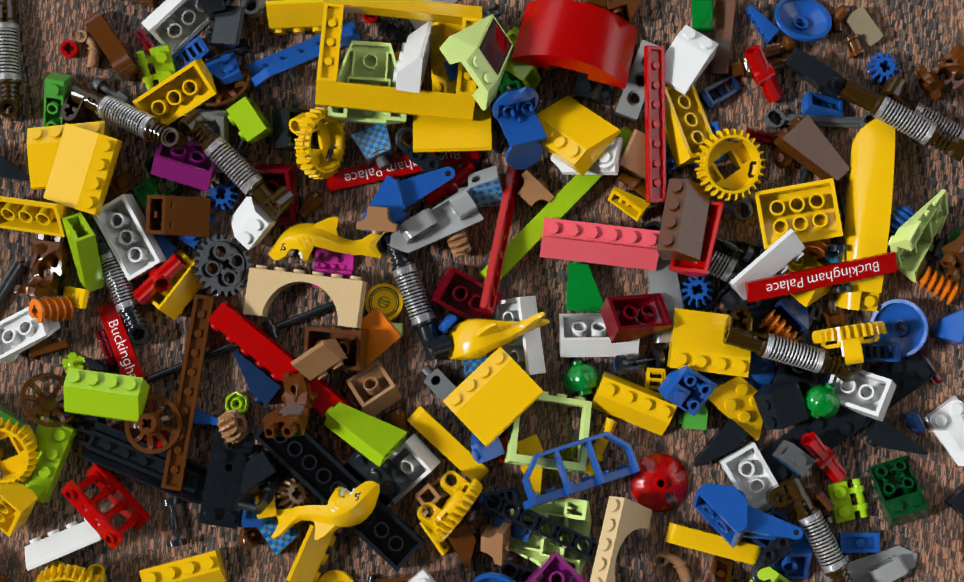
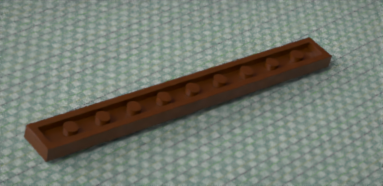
(188, 390)

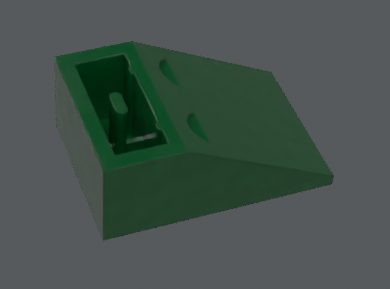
(898, 491)

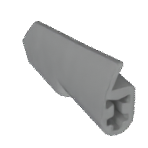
(436, 223)
(667, 284)
(881, 566)

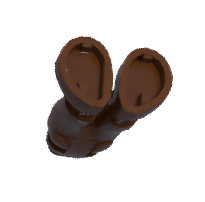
(742, 68)

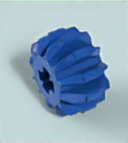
(876, 70)
(215, 194)
(899, 217)
(694, 285)

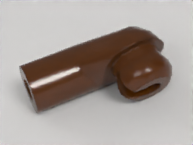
(837, 17)

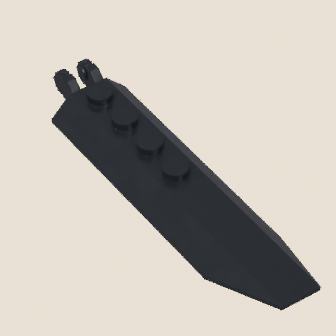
(114, 451)

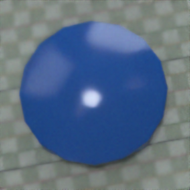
(760, 371)

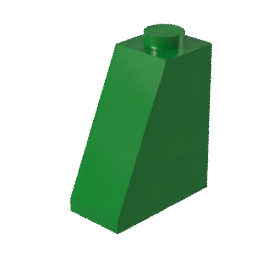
(581, 289)

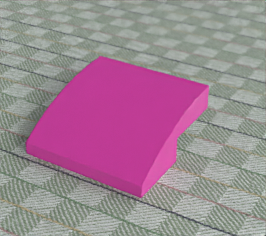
(333, 263)

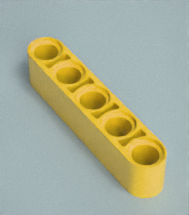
(447, 444)
(711, 543)

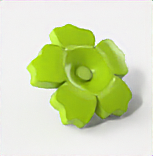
(73, 361)

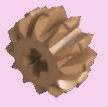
(459, 243)
(233, 426)
(290, 488)

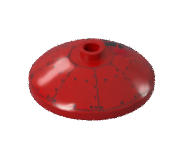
(655, 468)

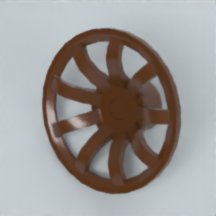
(228, 94)
(46, 402)
(151, 424)

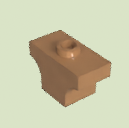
(533, 190)
(377, 221)
(430, 493)
(497, 542)

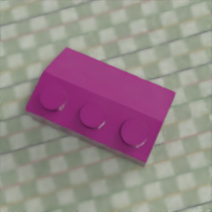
(184, 166)
(555, 570)

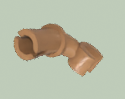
(94, 49)
(678, 563)

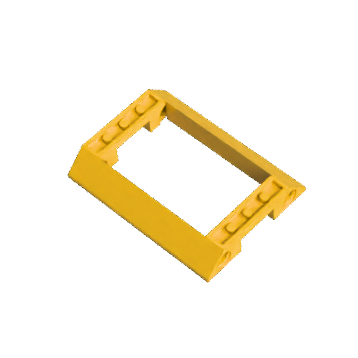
(383, 98)

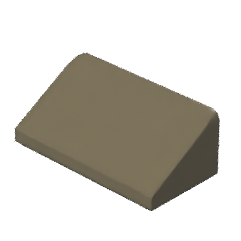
(862, 24)

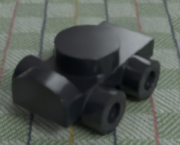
(395, 33)

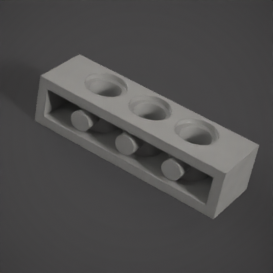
(625, 108)

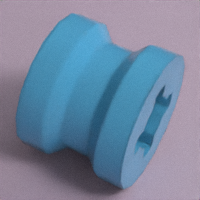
(827, 259)

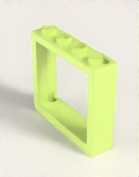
(576, 467)

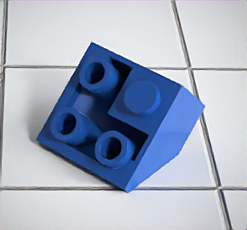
(687, 389)

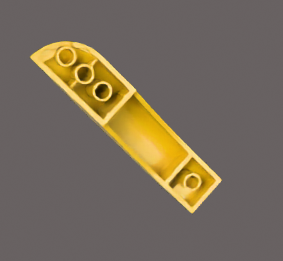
(868, 208)

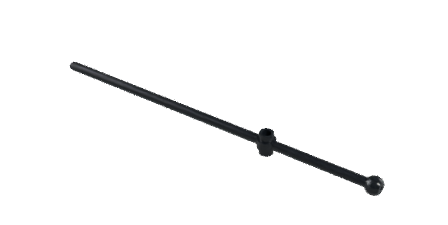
(269, 328)

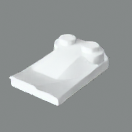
(605, 165)
(21, 333)
(948, 427)
(750, 475)

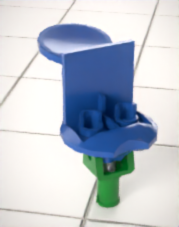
(519, 123)

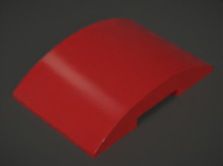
(576, 39)

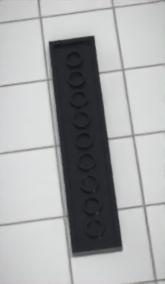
(906, 374)

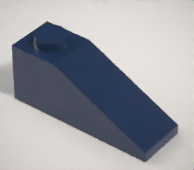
(258, 381)

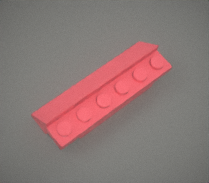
(599, 244)

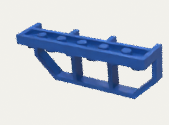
(294, 56)
(587, 482)

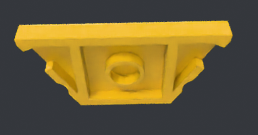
(737, 403)

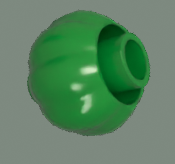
(581, 378)
(822, 401)

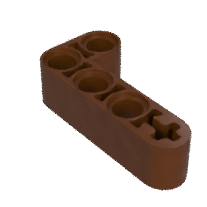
(112, 46)

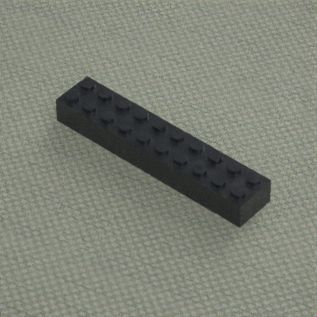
(323, 473)

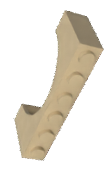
(266, 284)
(620, 520)

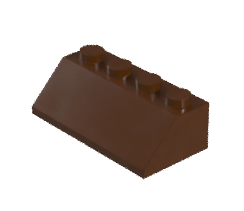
(684, 221)

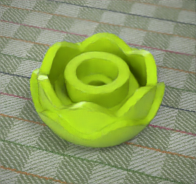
(238, 397)

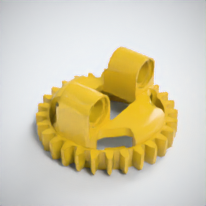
(329, 134)
(740, 154)
(850, 339)
(25, 444)
(447, 517)
(59, 572)

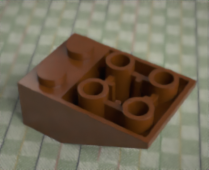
(178, 216)

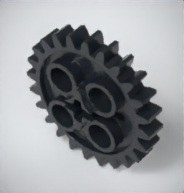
(215, 281)

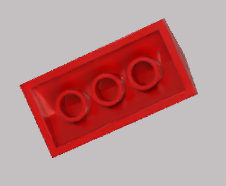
(695, 268)

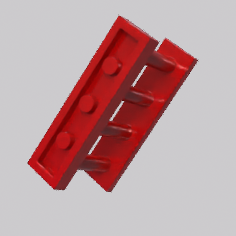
(117, 494)

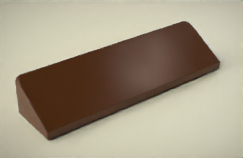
(722, 34)

